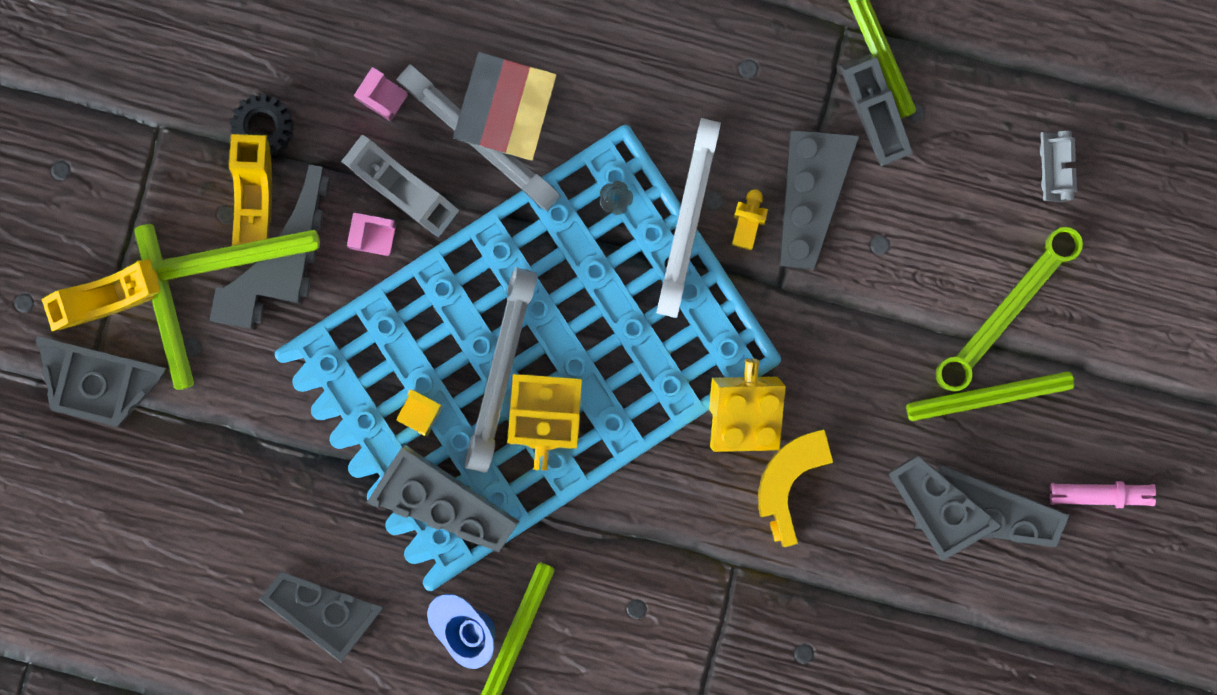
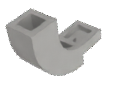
(400, 186)

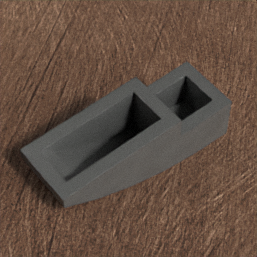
(876, 109)

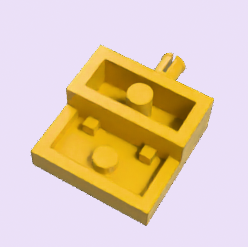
(746, 411)
(544, 414)

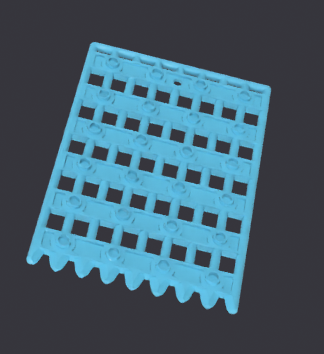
(366, 423)

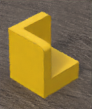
(419, 413)

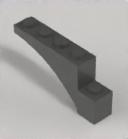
(279, 277)

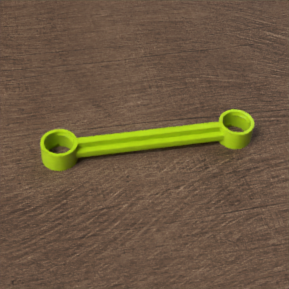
(1009, 308)

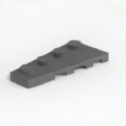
(812, 189)
(433, 496)
(1019, 516)

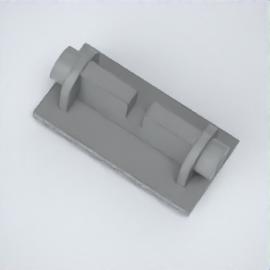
(1057, 182)

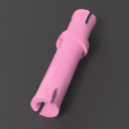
(1103, 494)

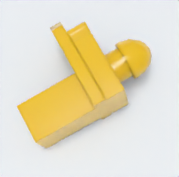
(749, 217)

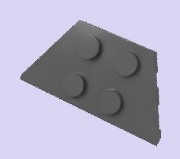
(94, 382)

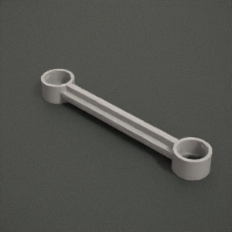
(511, 166)
(482, 442)

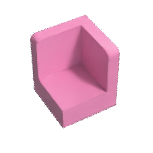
(380, 94)
(371, 234)

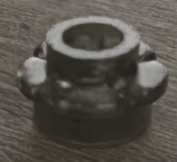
(616, 188)

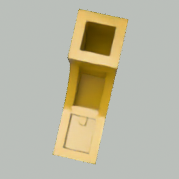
(252, 187)
(102, 297)
(780, 473)

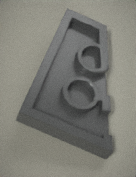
(940, 508)
(321, 614)

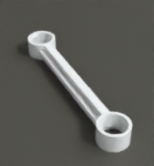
(688, 218)

